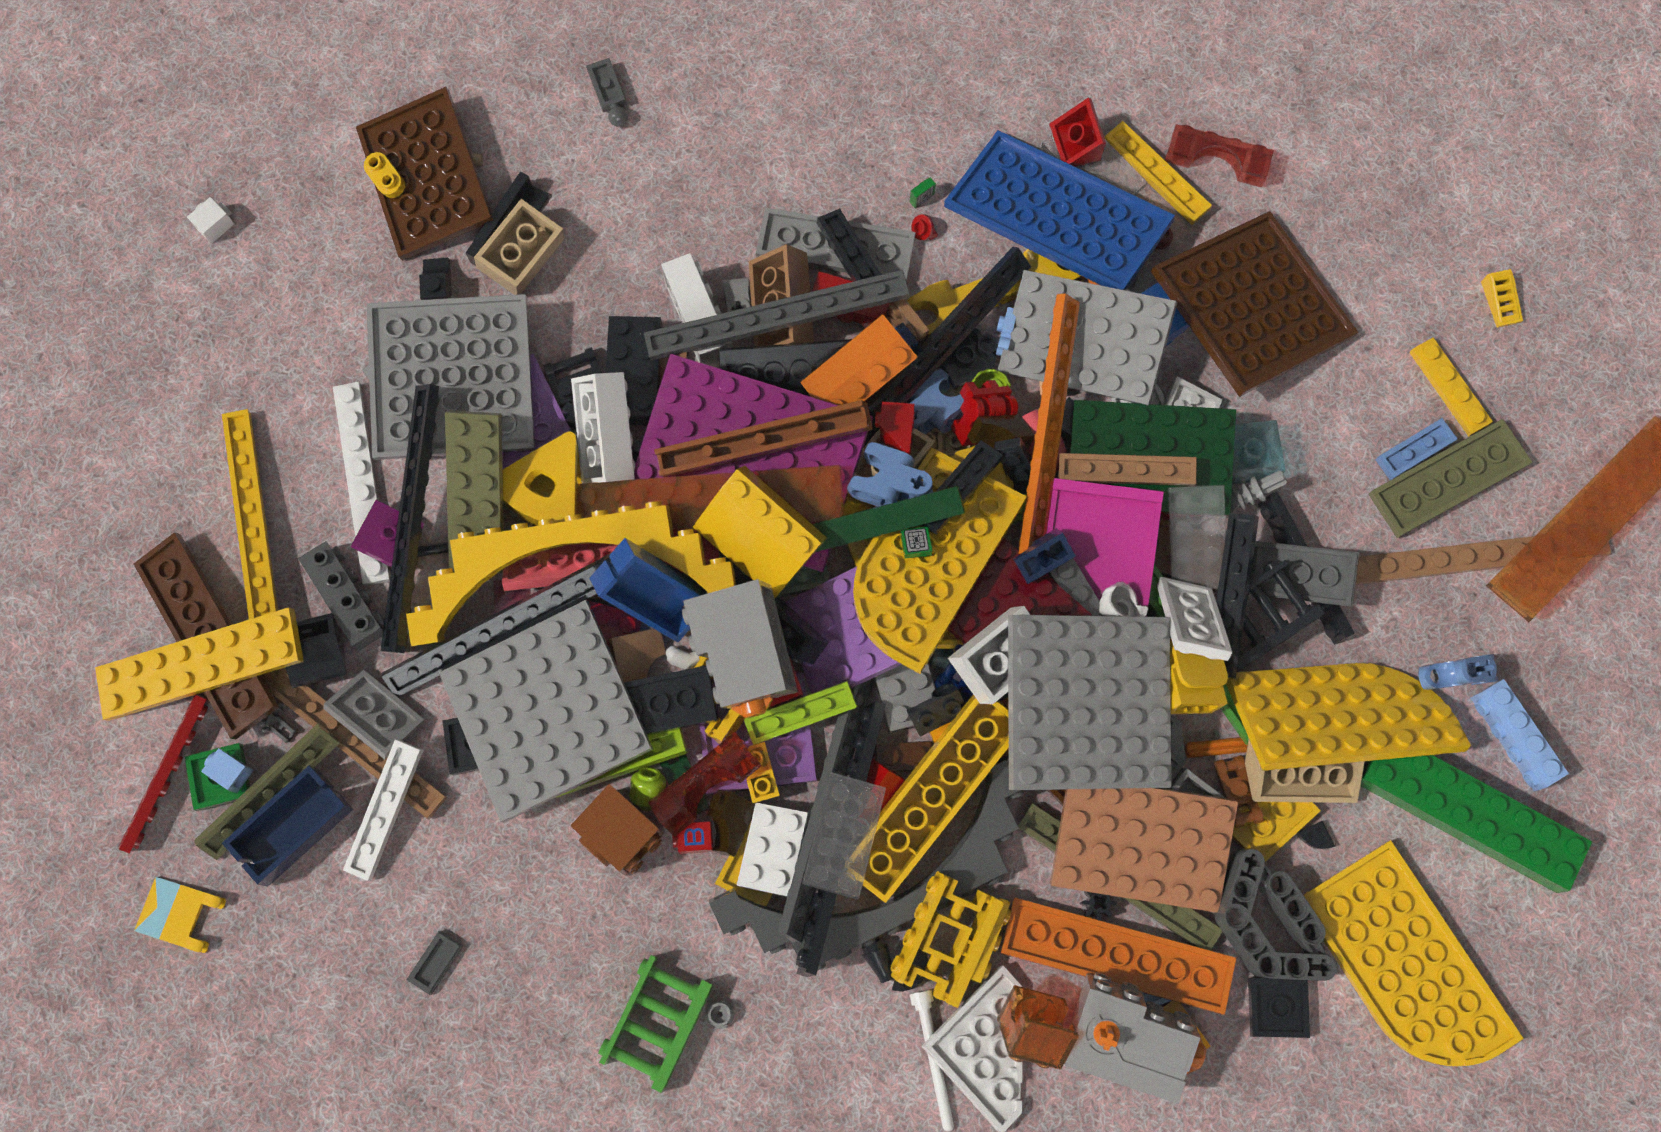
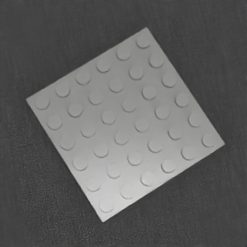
(463, 345)
(1089, 702)
(545, 711)

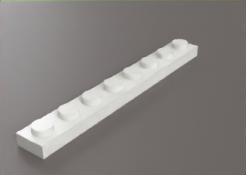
(358, 470)

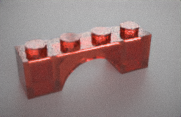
(1248, 160)
(678, 802)

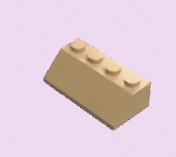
(1304, 784)

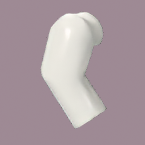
(680, 658)

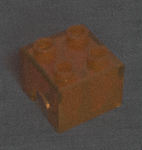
(1034, 1028)

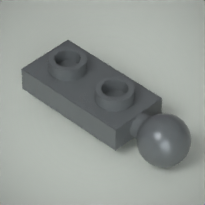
(608, 91)

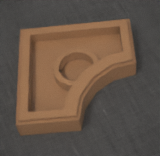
(636, 652)

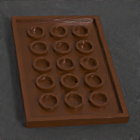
(439, 173)

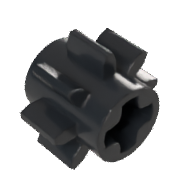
(1106, 904)

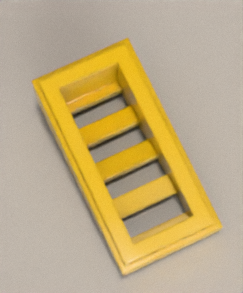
(1491, 291)

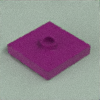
(378, 533)

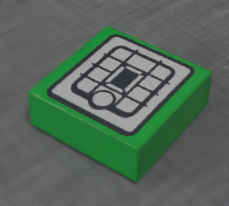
(922, 192)
(916, 542)

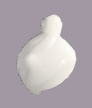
(1121, 601)

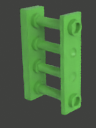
(684, 1020)

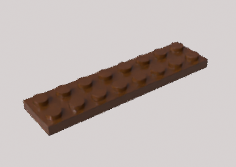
(192, 610)

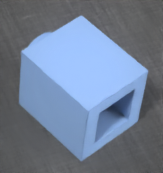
(226, 770)

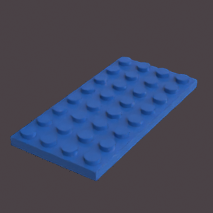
(1059, 211)

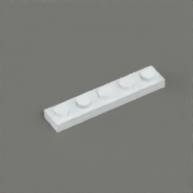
(383, 809)

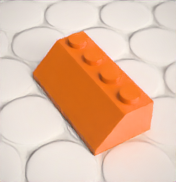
(861, 365)

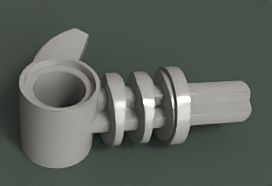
(1256, 490)

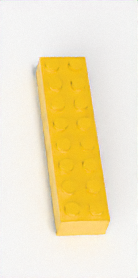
(935, 793)

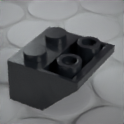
(321, 652)

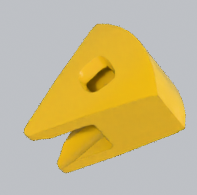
(544, 481)

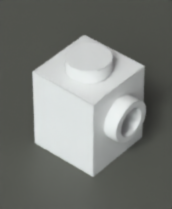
(211, 219)

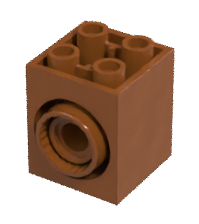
(617, 831)

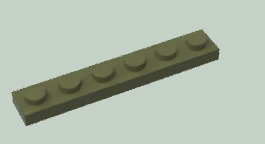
(307, 751)

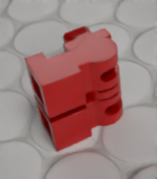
(982, 401)

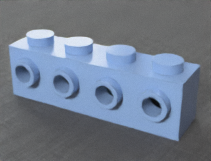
(1519, 736)

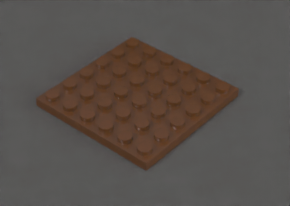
(1254, 303)

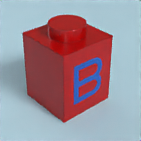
(694, 838)

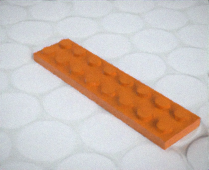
(1126, 955)

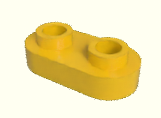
(382, 173)

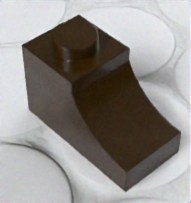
(1000, 428)
(731, 820)

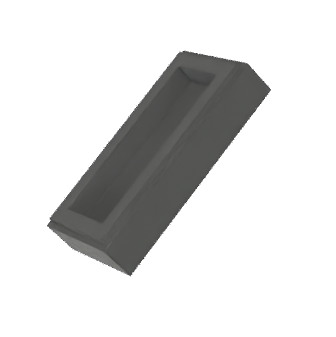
(434, 962)

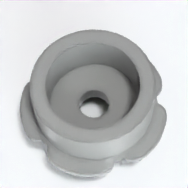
(719, 1022)

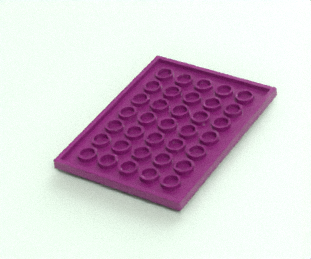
(711, 401)

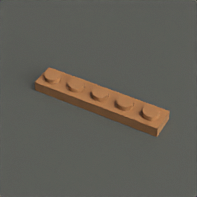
(1128, 469)

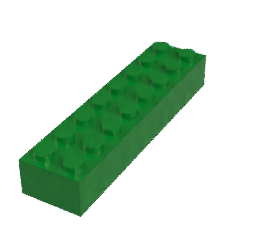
(1480, 817)

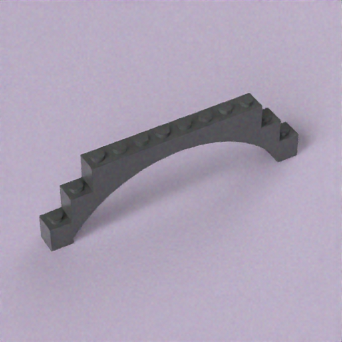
(970, 863)

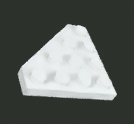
(975, 1054)

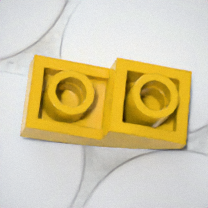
(762, 782)

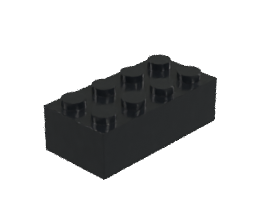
(629, 354)

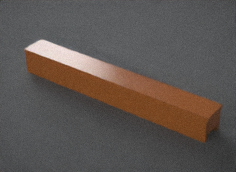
(764, 439)

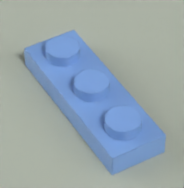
(1416, 449)

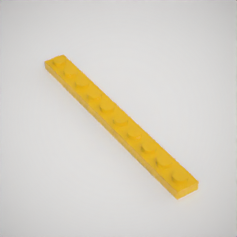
(249, 513)

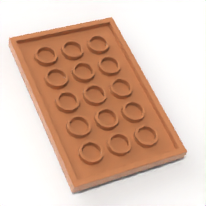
(1145, 845)

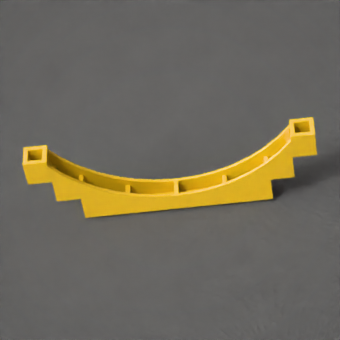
(485, 555)

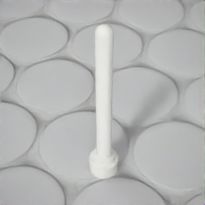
(922, 1002)

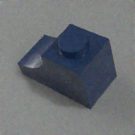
(1044, 555)

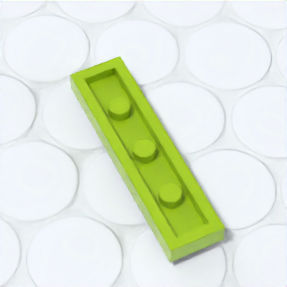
(801, 712)

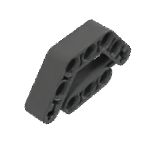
(1260, 876)

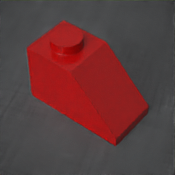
(896, 425)

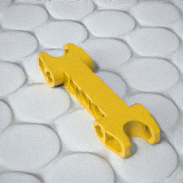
(944, 299)

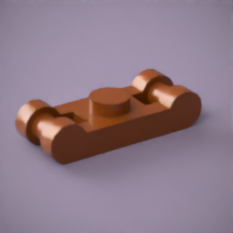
(1238, 790)

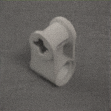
(736, 293)

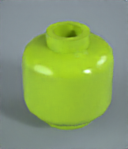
(645, 786)

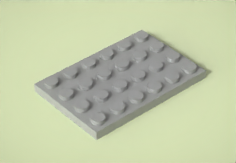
(1115, 342)

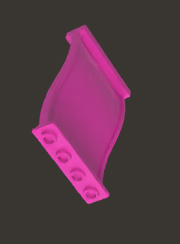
(1109, 532)

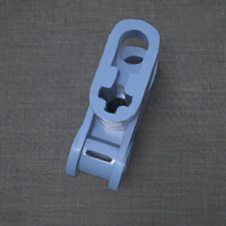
(933, 407)
(893, 482)
(1459, 672)

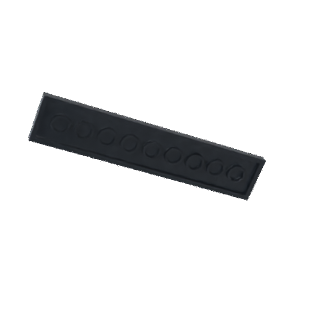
(661, 702)

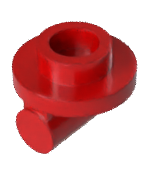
(923, 227)

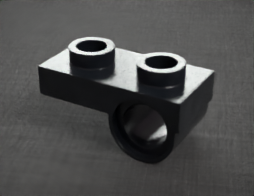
(938, 710)

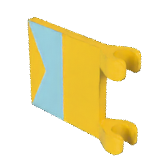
(173, 913)

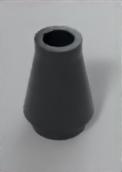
(879, 959)

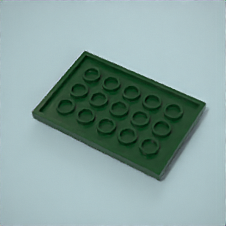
(1159, 431)

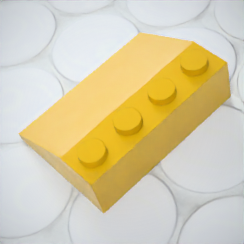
(759, 530)

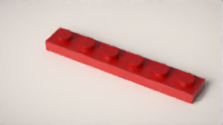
(159, 785)

